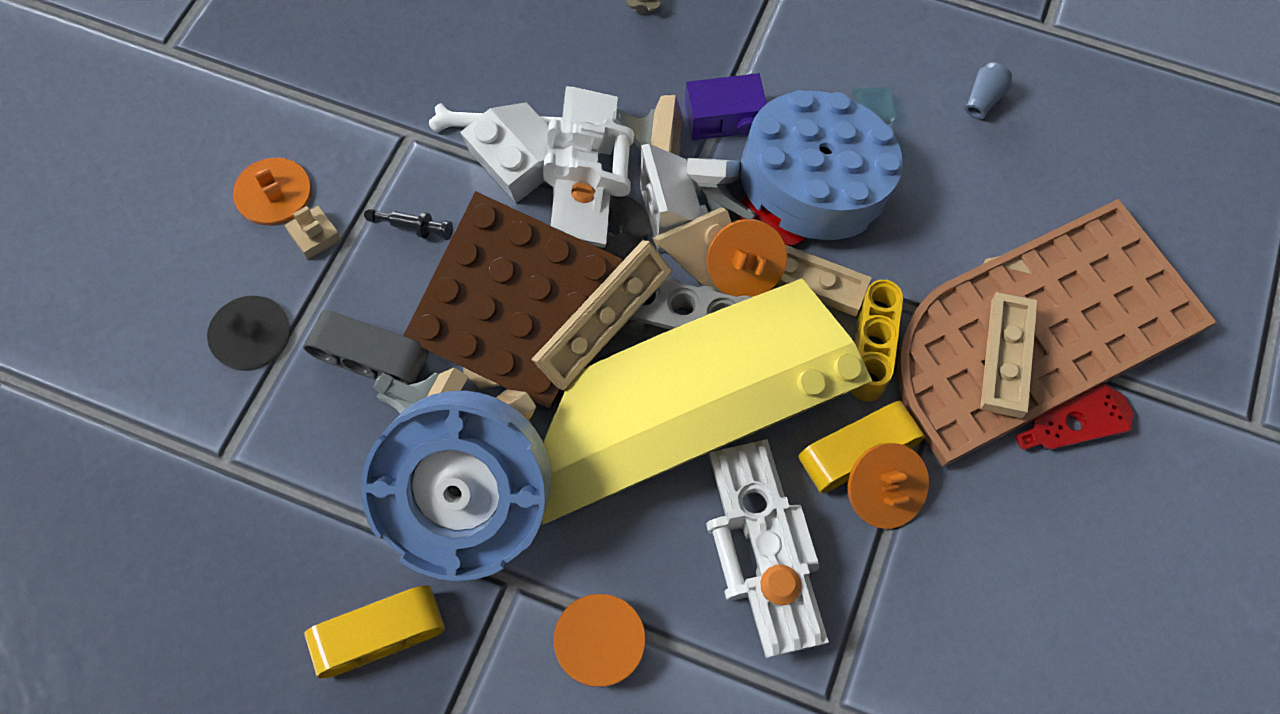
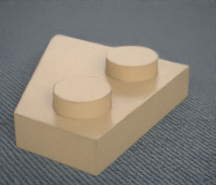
(690, 243)

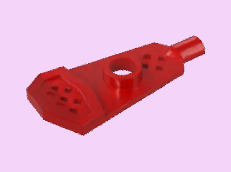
(1091, 414)

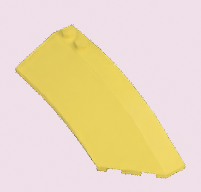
(696, 393)

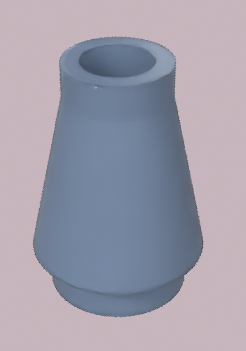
(989, 87)

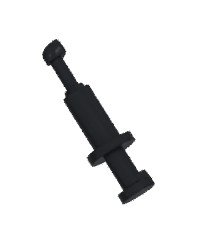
(421, 224)

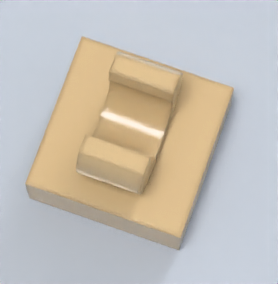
(312, 231)

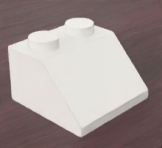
(510, 146)
(667, 190)

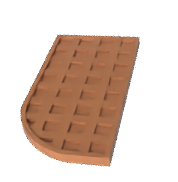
(1100, 312)

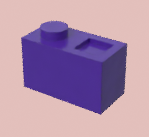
(723, 105)

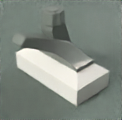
(715, 179)

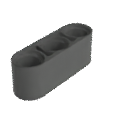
(365, 348)

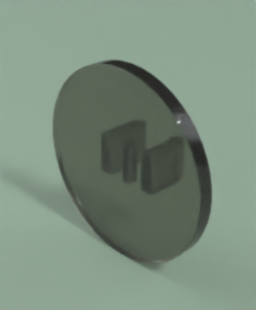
(248, 333)

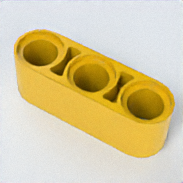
(883, 324)
(834, 456)
(374, 631)

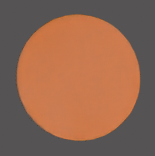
(271, 191)
(746, 258)
(888, 485)
(599, 640)

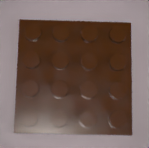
(506, 294)

